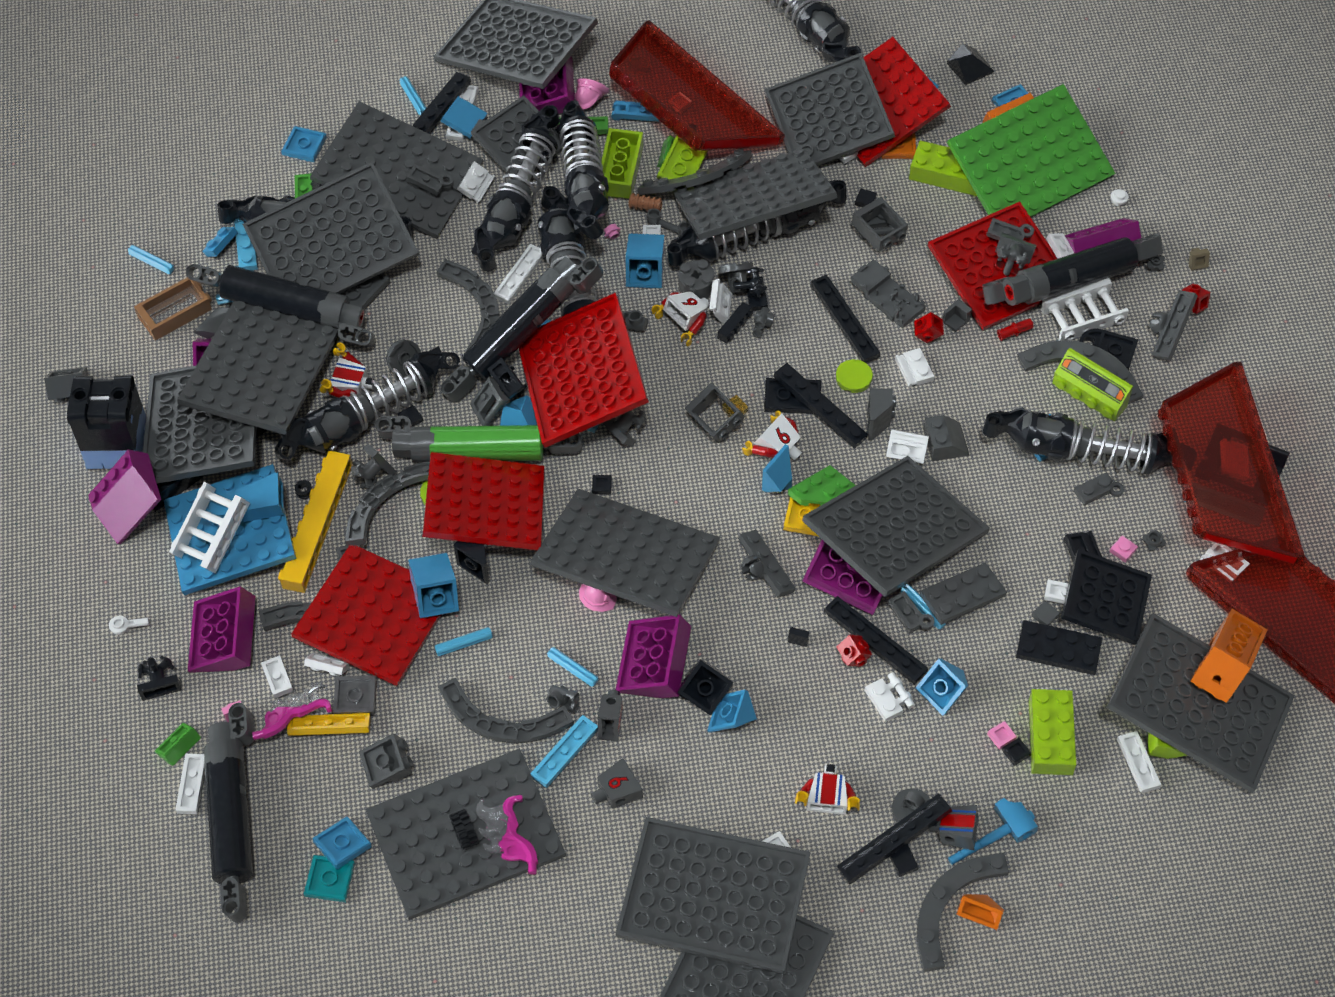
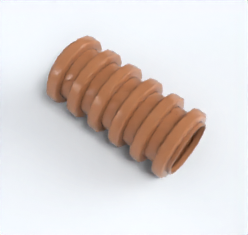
(644, 202)

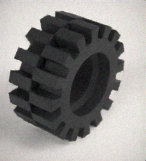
(464, 829)

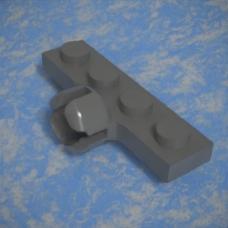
(1172, 324)
(764, 564)

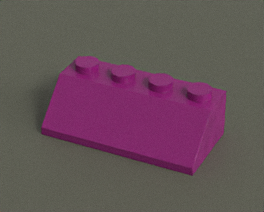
(1104, 233)

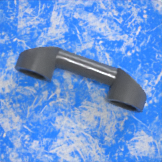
(654, 218)

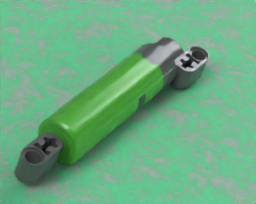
(486, 442)

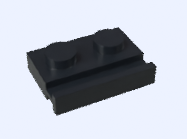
(1081, 541)

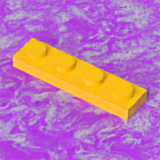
(329, 724)

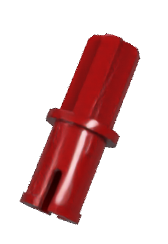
(1015, 329)

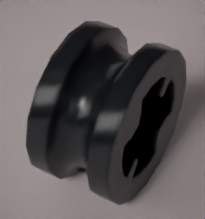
(300, 485)

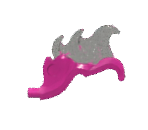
(291, 707)
(502, 833)

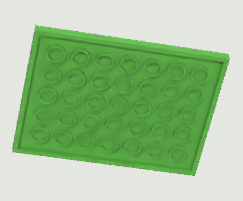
(1032, 155)

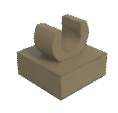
(1199, 258)

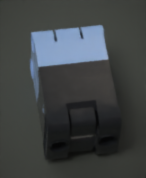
(106, 419)

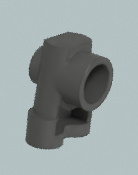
(762, 319)
(635, 320)
(562, 696)

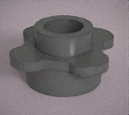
(1156, 263)
(1154, 535)

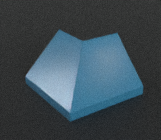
(518, 412)
(777, 473)
(943, 685)
(732, 711)

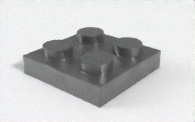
(354, 694)

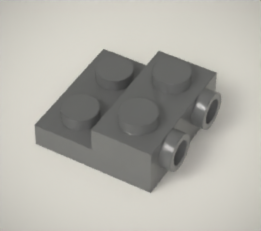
(386, 761)

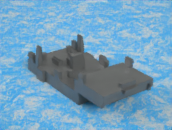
(888, 294)

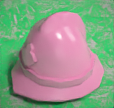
(589, 92)
(596, 599)

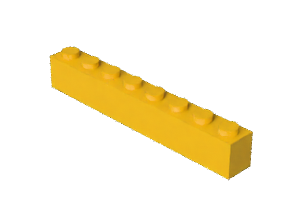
(316, 521)

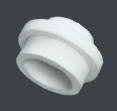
(1119, 197)

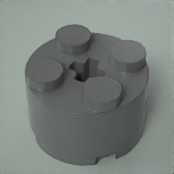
(696, 277)

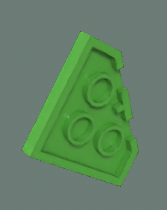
(820, 487)

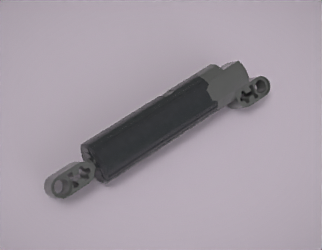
(1072, 271)
(287, 298)
(521, 322)
(229, 808)

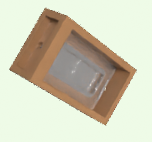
(173, 307)

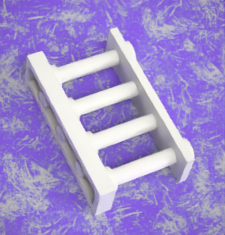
(1084, 295)
(224, 534)

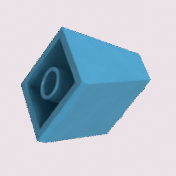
(644, 260)
(434, 585)

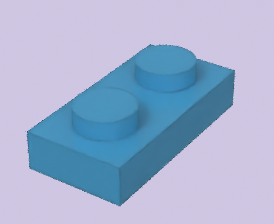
(220, 241)

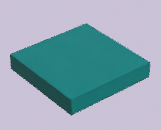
(326, 881)

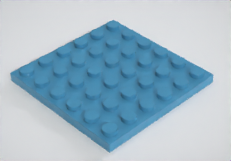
(253, 548)

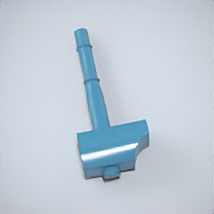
(1016, 821)

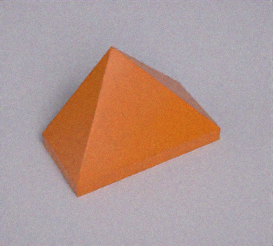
(980, 910)

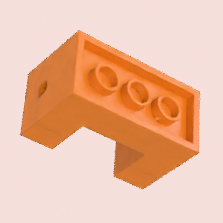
(1229, 656)

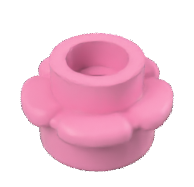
(612, 231)

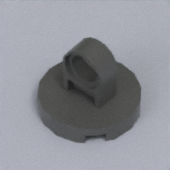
(734, 273)
(399, 353)
(907, 801)

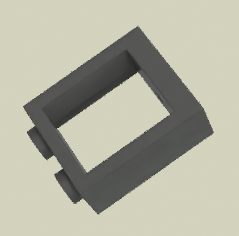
(872, 210)
(703, 400)

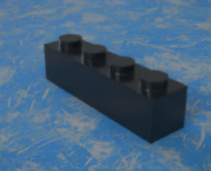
(734, 323)

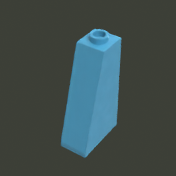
(264, 496)

